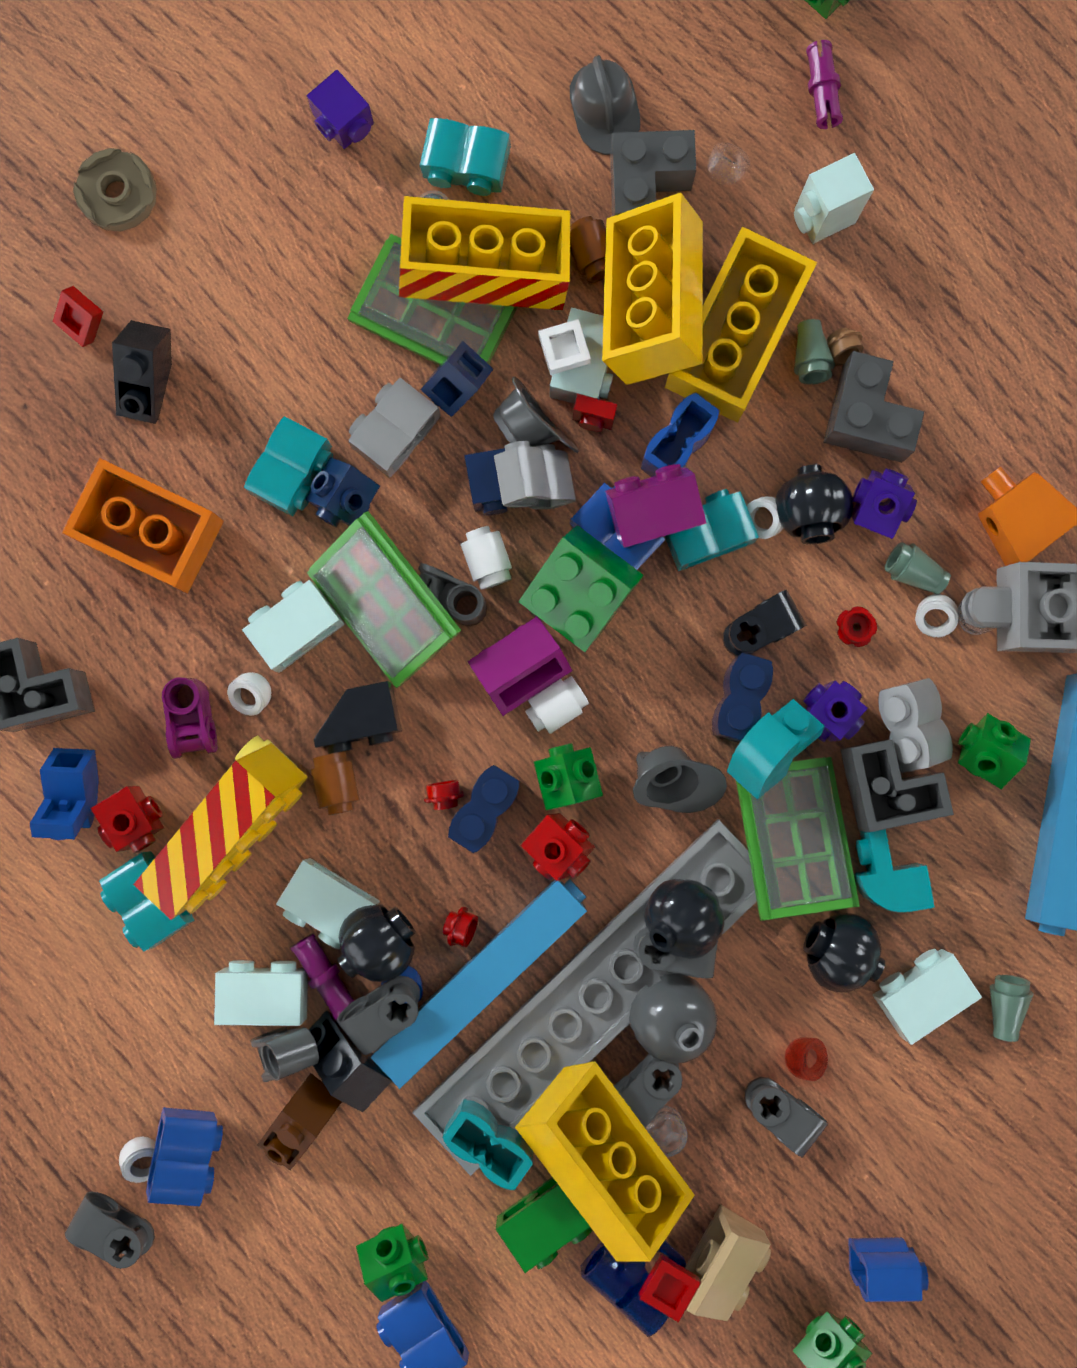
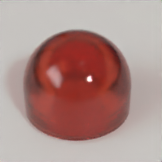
(796, 1058)

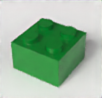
(580, 588)

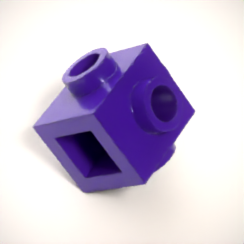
(887, 515)
(819, 704)

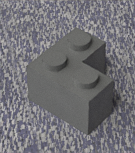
(650, 164)
(863, 419)
(37, 698)
(883, 797)

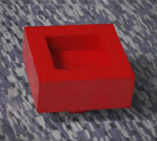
(77, 316)
(594, 413)
(669, 1288)

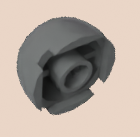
(674, 1019)

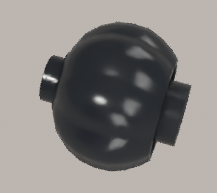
(814, 505)
(684, 918)
(376, 943)
(844, 952)

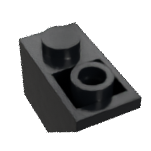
(141, 370)
(360, 715)
(344, 1068)

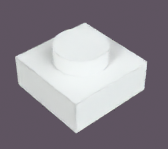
(564, 347)

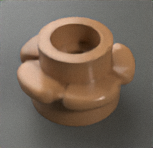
(843, 343)

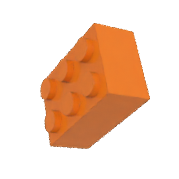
(143, 525)

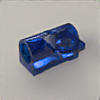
(622, 1282)

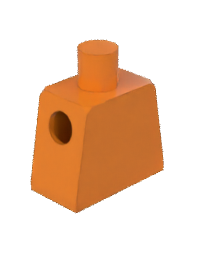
(1024, 515)

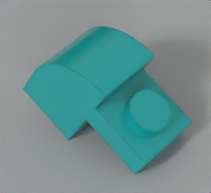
(770, 747)
(889, 886)

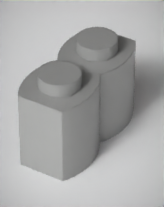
(393, 427)
(534, 476)
(915, 725)

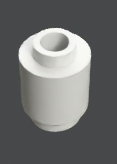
(486, 557)
(556, 705)

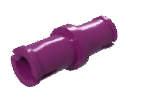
(824, 84)
(322, 974)

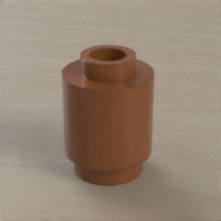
(589, 247)
(334, 783)

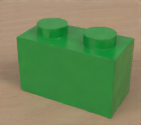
(541, 1226)

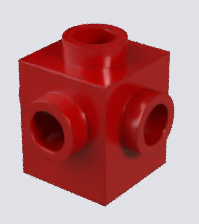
(128, 820)
(559, 847)

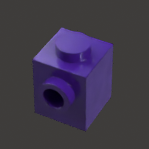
(340, 110)

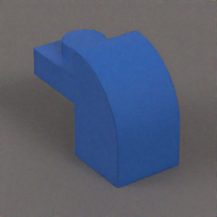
(69, 792)

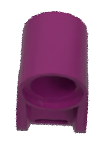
(188, 721)

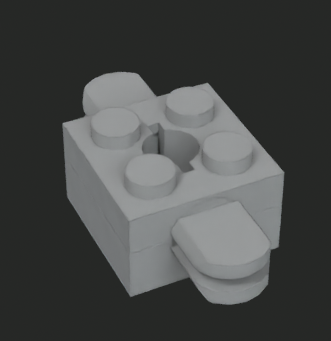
(1029, 607)

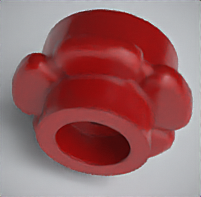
(867, 625)
(443, 794)
(460, 927)

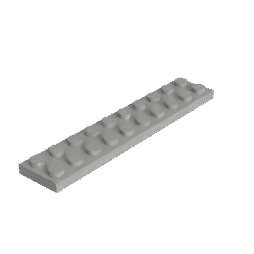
(584, 1000)

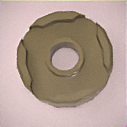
(122, 211)

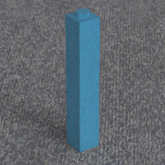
(1054, 876)
(481, 980)

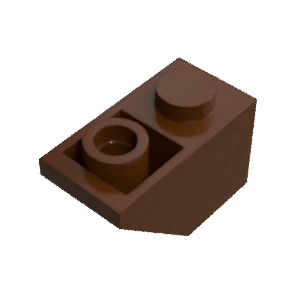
(299, 1123)

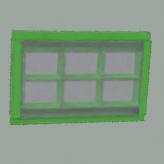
(423, 325)
(383, 600)
(799, 843)

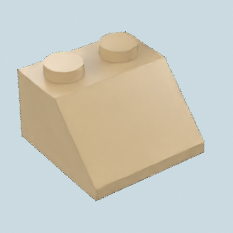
(726, 1263)

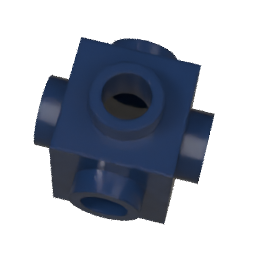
(341, 493)

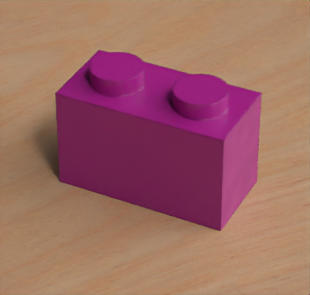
(655, 505)
(520, 665)

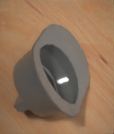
(603, 103)
(524, 420)
(676, 782)

